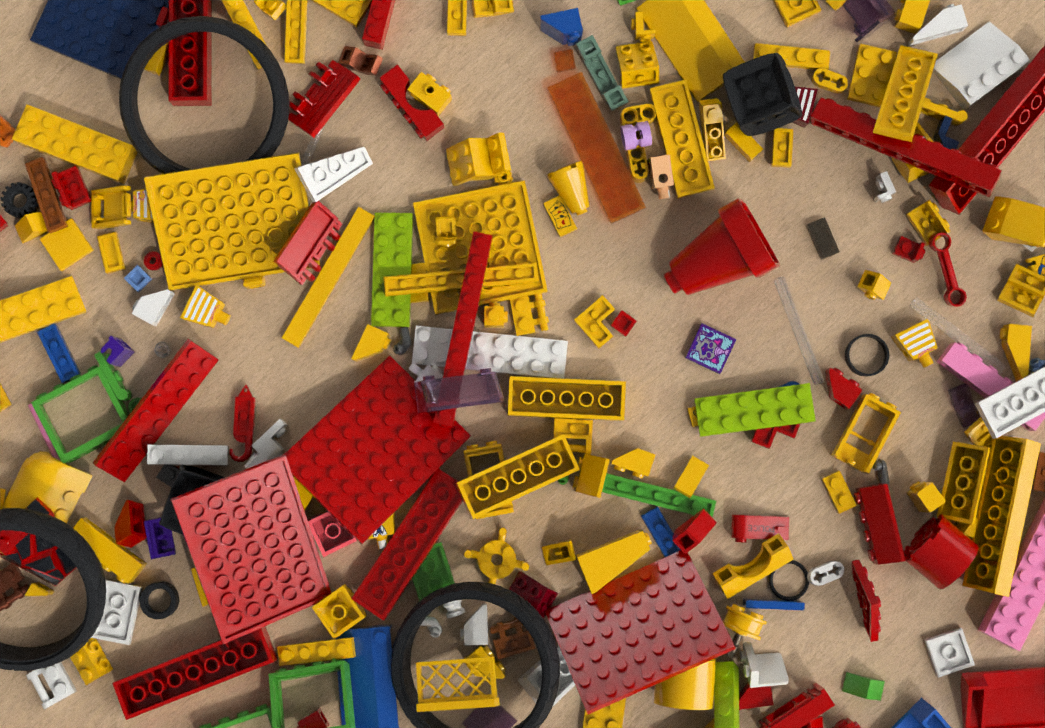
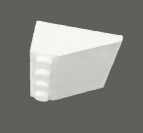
(979, 64)

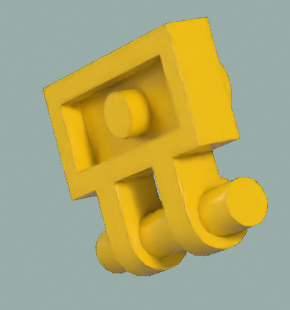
(522, 314)

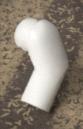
(433, 626)

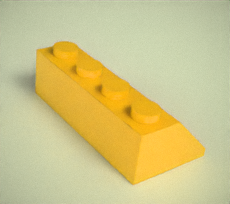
(963, 482)

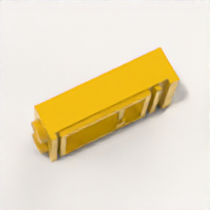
(491, 447)
(854, 456)

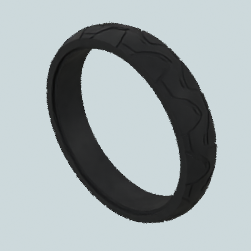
(154, 41)
(92, 574)
(500, 596)

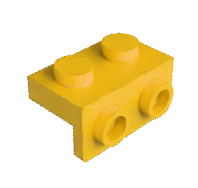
(928, 221)
(91, 661)

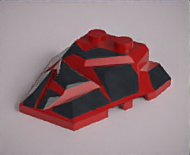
(36, 553)

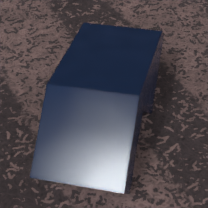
(940, 134)

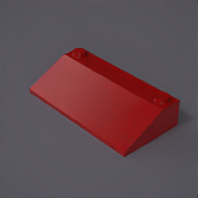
(1003, 698)

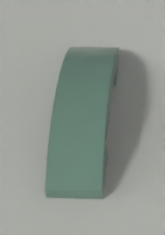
(601, 73)

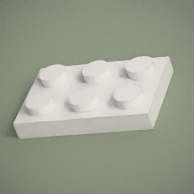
(119, 612)

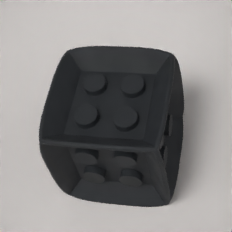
(762, 94)
(187, 479)

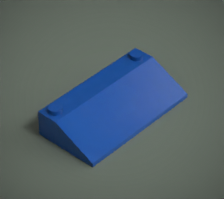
(371, 678)

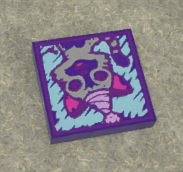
(710, 348)

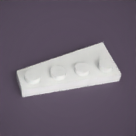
(329, 173)

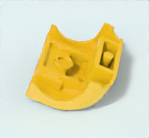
(51, 481)

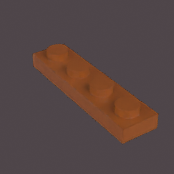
(46, 195)

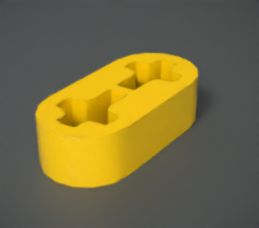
(830, 76)

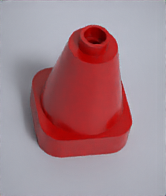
(723, 253)

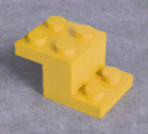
(478, 159)

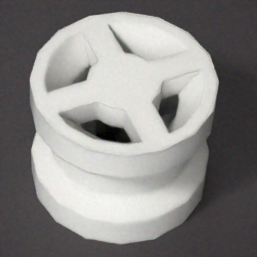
(454, 608)

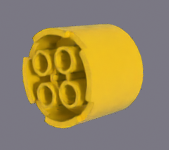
(689, 689)

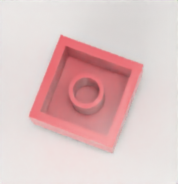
(329, 533)

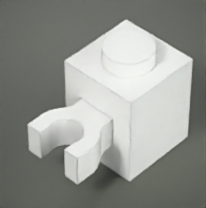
(428, 371)

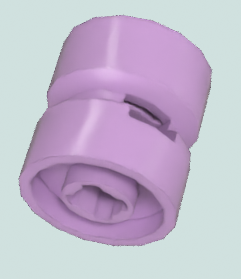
(629, 137)

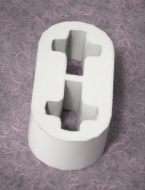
(827, 577)

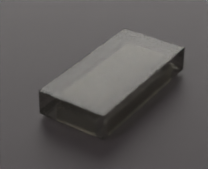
(822, 238)

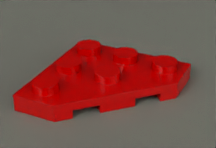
(867, 600)

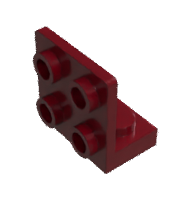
(534, 592)

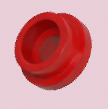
(157, 265)

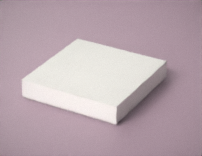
(949, 652)

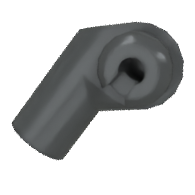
(405, 342)
(881, 466)

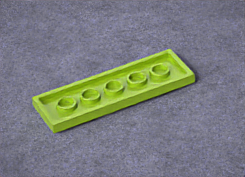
(391, 258)
(754, 410)

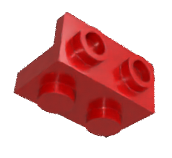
(71, 188)

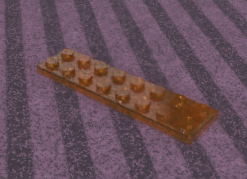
(596, 147)

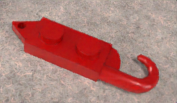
(244, 423)

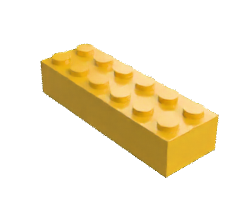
(75, 144)
(566, 398)
(517, 476)

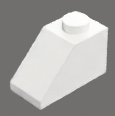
(152, 306)
(476, 628)

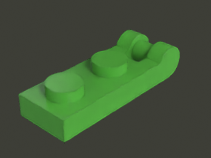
(114, 377)

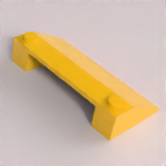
(692, 42)

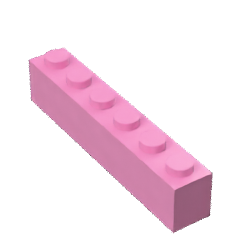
(978, 376)

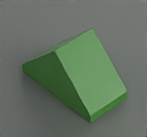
(863, 686)

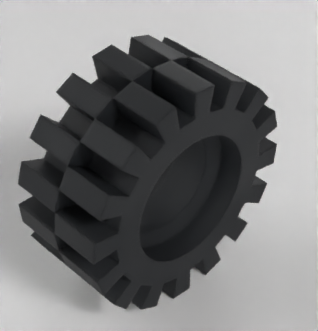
(9, 196)

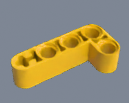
(637, 113)

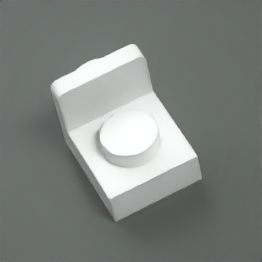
(885, 185)

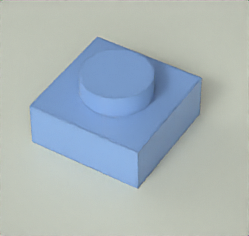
(138, 278)

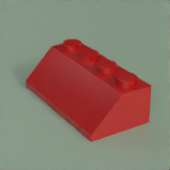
(879, 524)

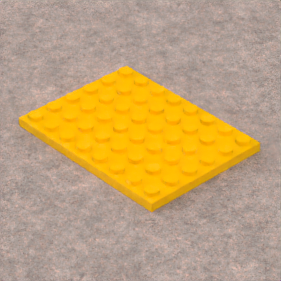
(226, 219)

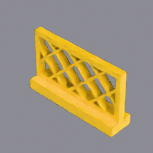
(456, 702)

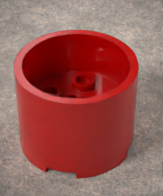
(940, 552)

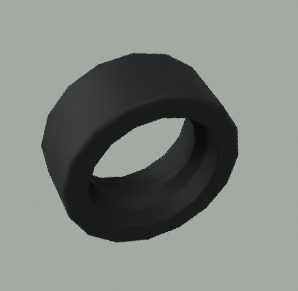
(144, 603)

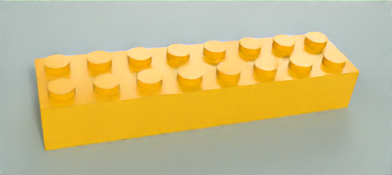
(1002, 514)

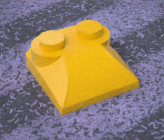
(339, 611)

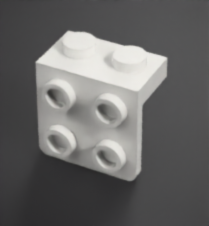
(763, 668)

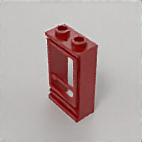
(799, 710)

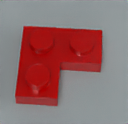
(765, 436)

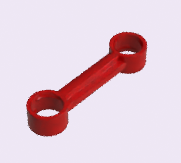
(947, 269)

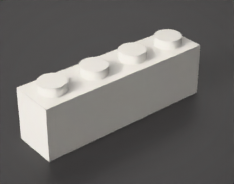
(188, 454)

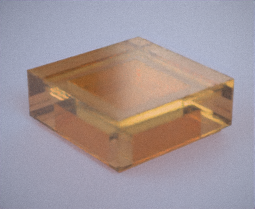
(564, 60)

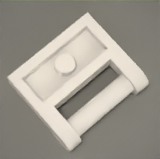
(57, 680)

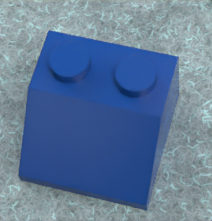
(563, 26)

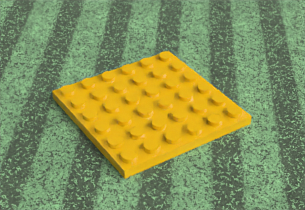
(492, 211)

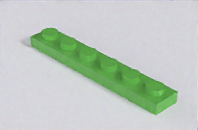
(656, 495)

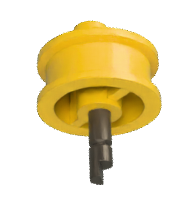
(742, 624)

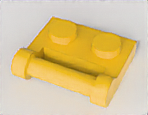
(575, 430)

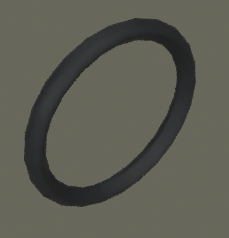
(793, 597)

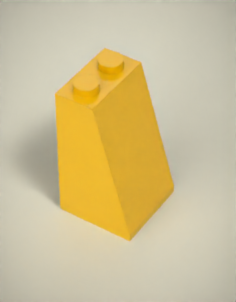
(610, 559)

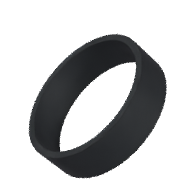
(886, 355)

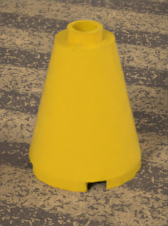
(571, 186)

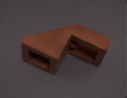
(360, 61)

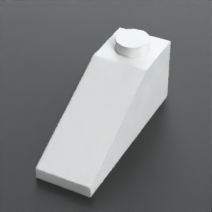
(947, 22)

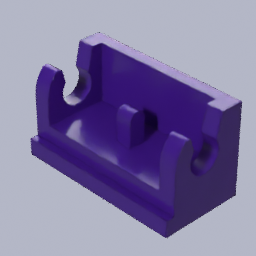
(120, 351)
(159, 539)

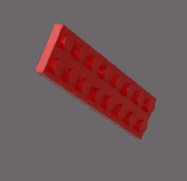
(155, 410)
(409, 545)

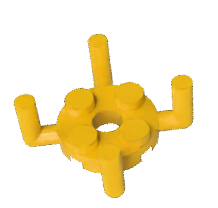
(497, 547)

